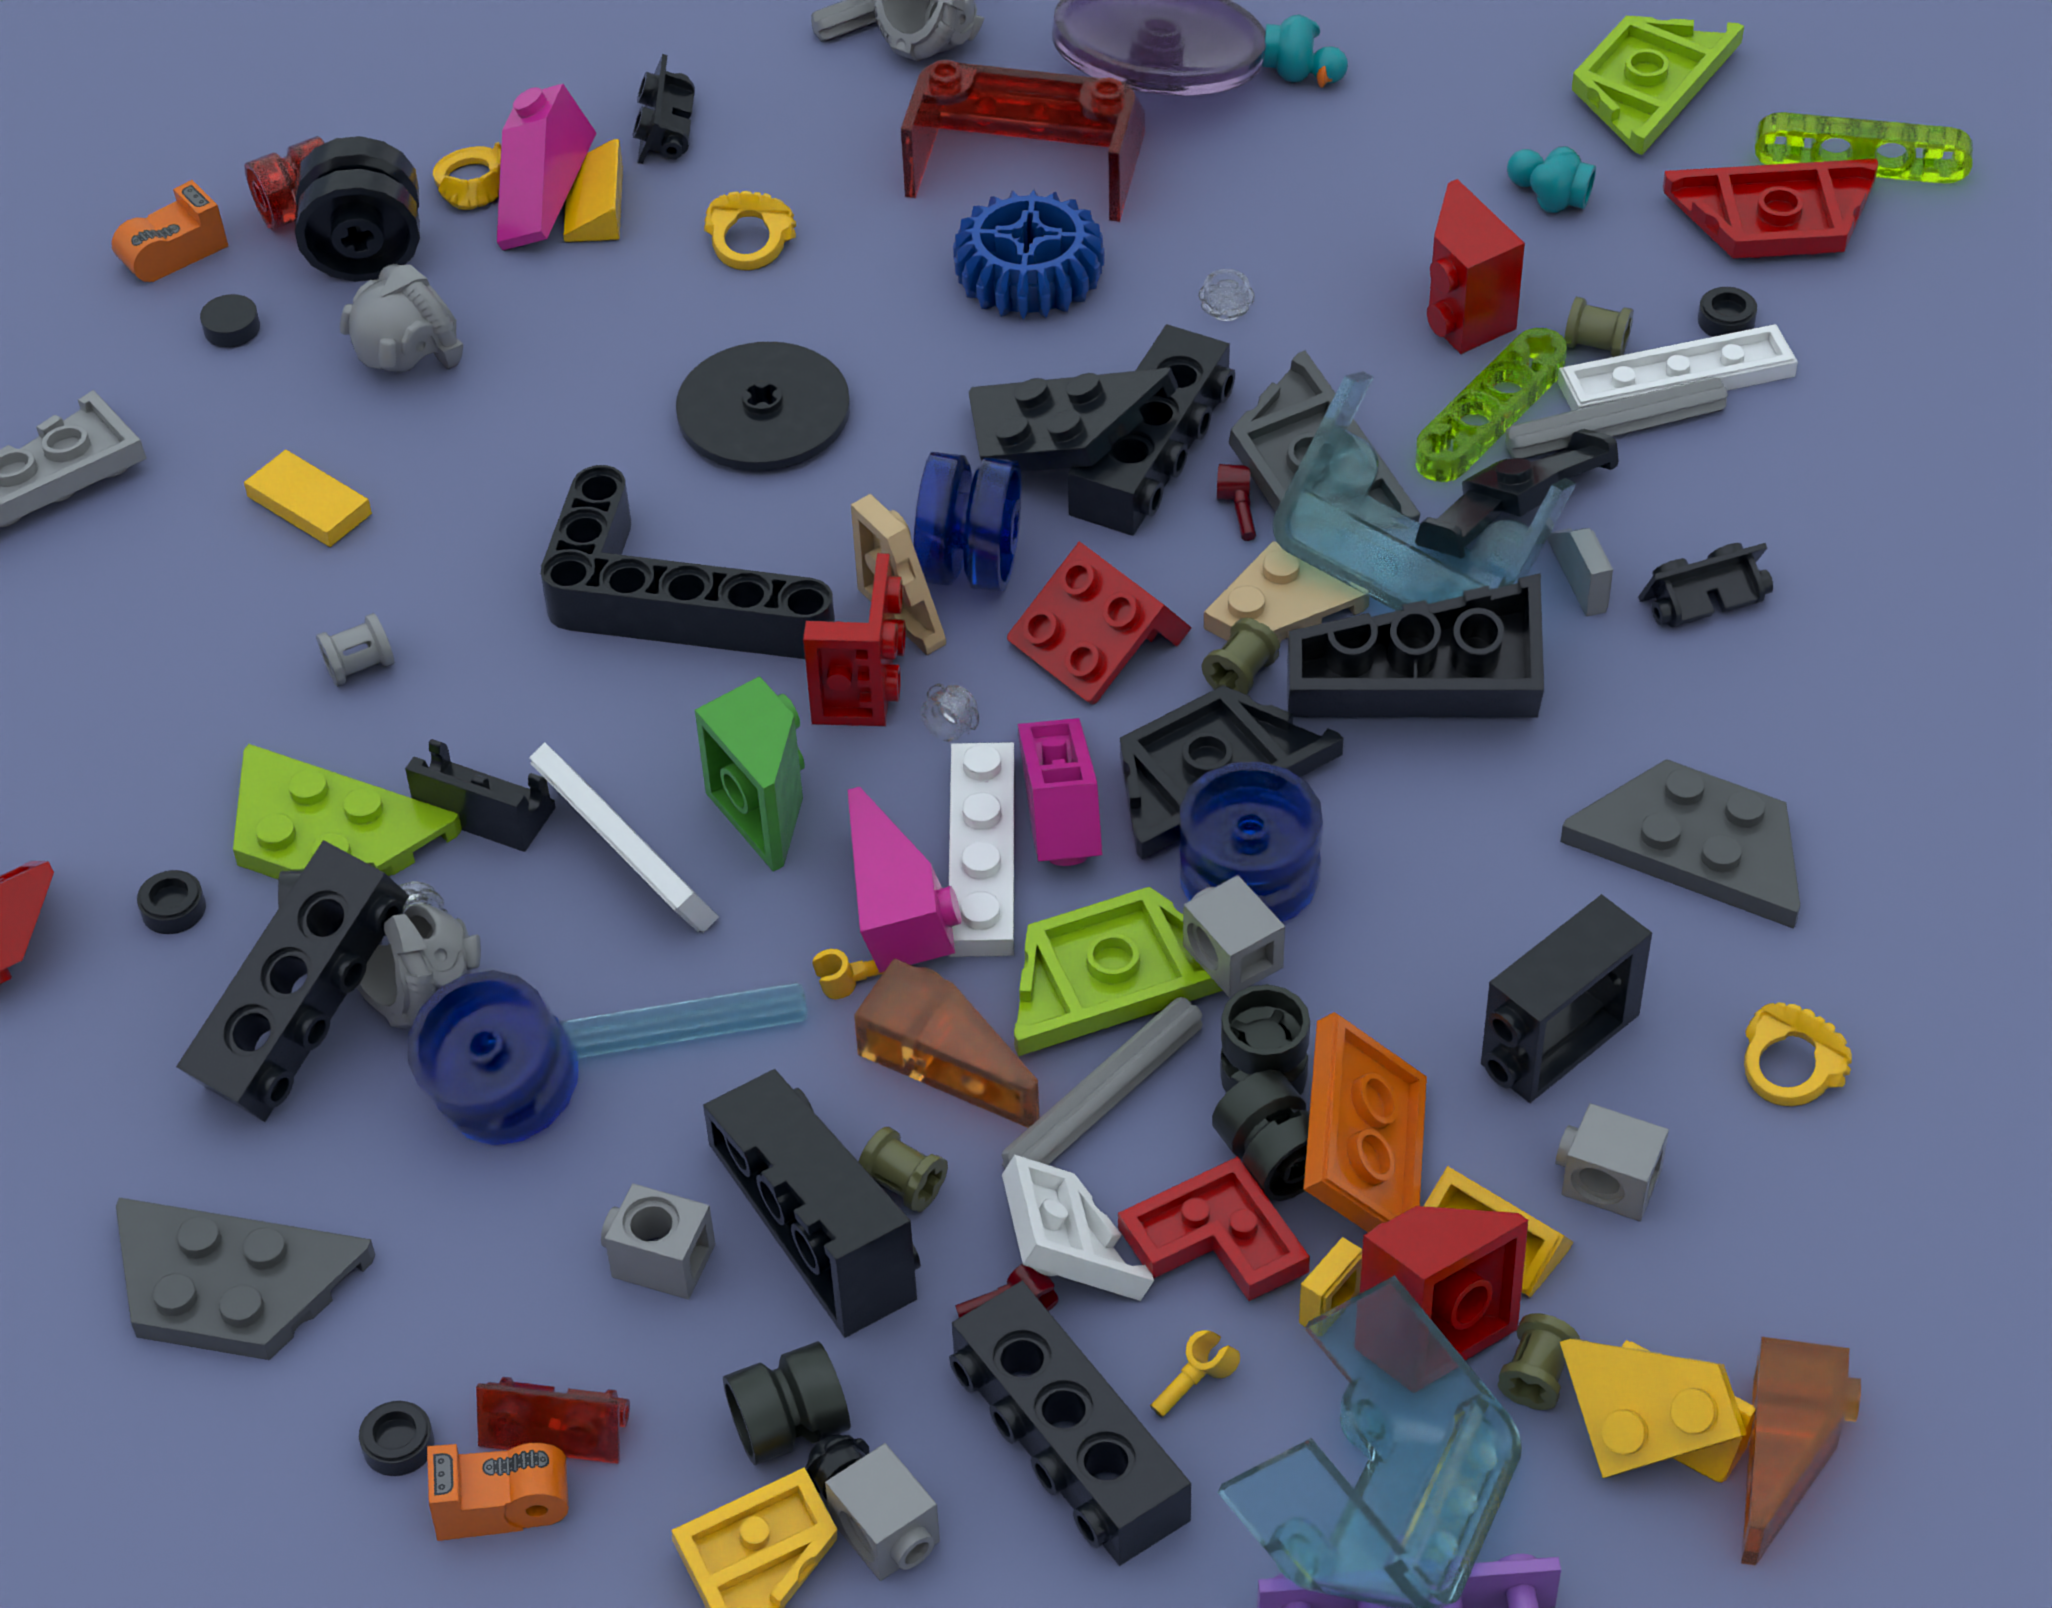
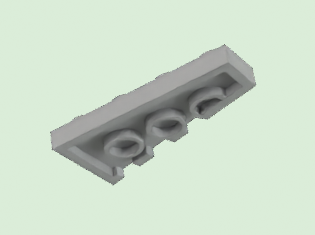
(65, 458)

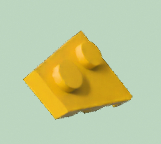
(1649, 1404)
(757, 1545)

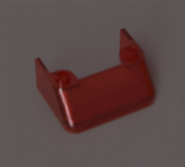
(1024, 106)

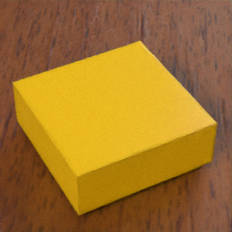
(1331, 1281)

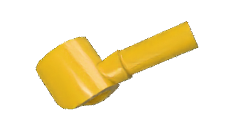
(844, 973)
(1197, 1354)

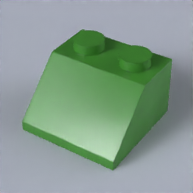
(753, 765)

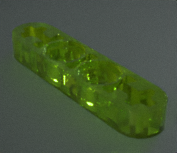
(1865, 139)
(1481, 398)

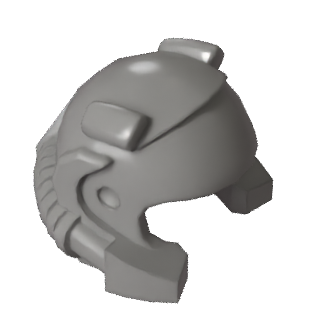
(926, 26)
(400, 322)
(422, 955)

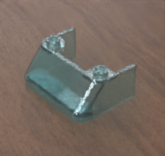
(1373, 547)
(1432, 1472)

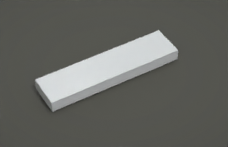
(1735, 358)
(623, 838)

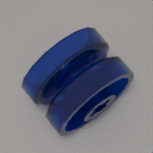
(968, 520)
(1256, 826)
(493, 1057)

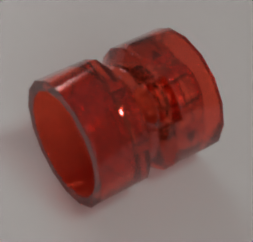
(273, 182)

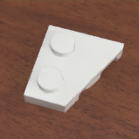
(1065, 1231)

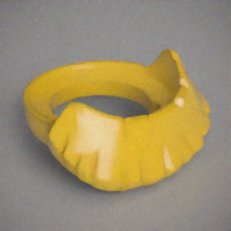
(473, 192)
(726, 211)
(1775, 1024)

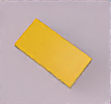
(307, 498)

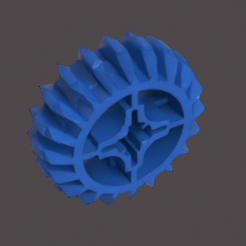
(1028, 254)

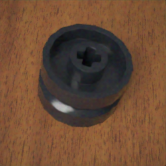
(356, 208)

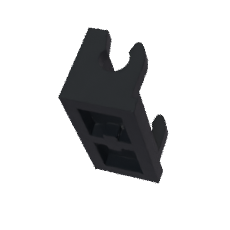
(484, 803)

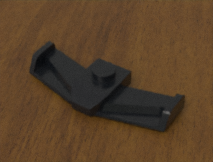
(1512, 488)

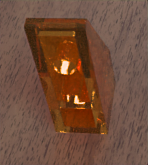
(937, 1037)
(1799, 1415)

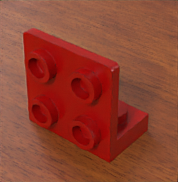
(1091, 623)
(852, 662)

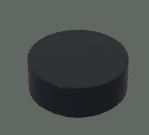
(1726, 311)
(230, 320)
(171, 902)
(396, 1438)

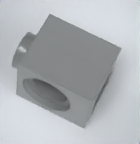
(1233, 935)
(1612, 1161)
(664, 1264)
(883, 1512)

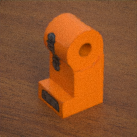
(171, 235)
(495, 1489)

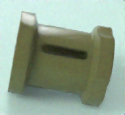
(1598, 327)
(1242, 656)
(903, 1169)
(1537, 1362)

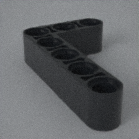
(613, 594)

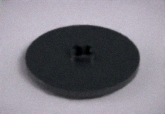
(763, 405)

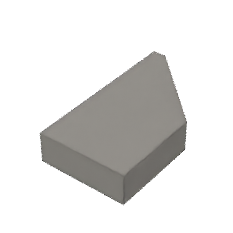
(1584, 567)

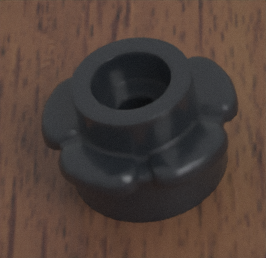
(832, 1456)

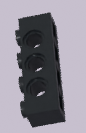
(1134, 472)
(291, 946)
(1021, 1335)

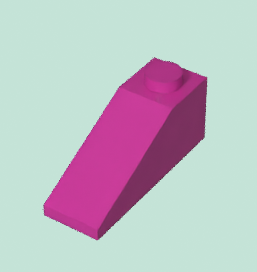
(539, 162)
(1060, 791)
(897, 890)

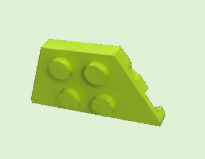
(1650, 74)
(295, 806)
(1104, 969)

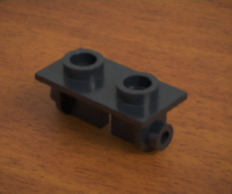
(664, 119)
(1684, 588)

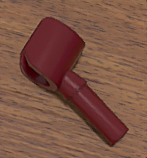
(1234, 484)
(1038, 1283)

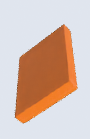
(1363, 1126)

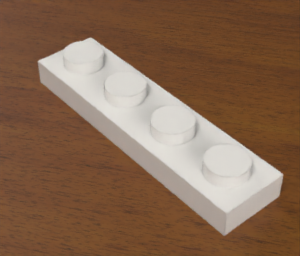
(982, 847)

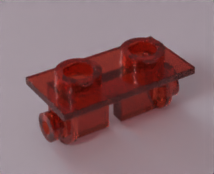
(576, 1421)

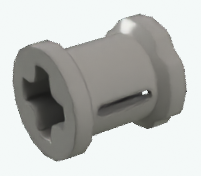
(368, 633)

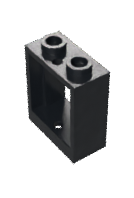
(1565, 998)

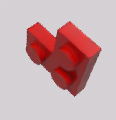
(1221, 1214)

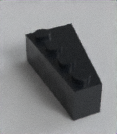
(1426, 660)
(815, 1201)

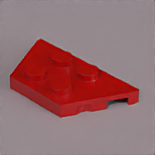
(1776, 205)

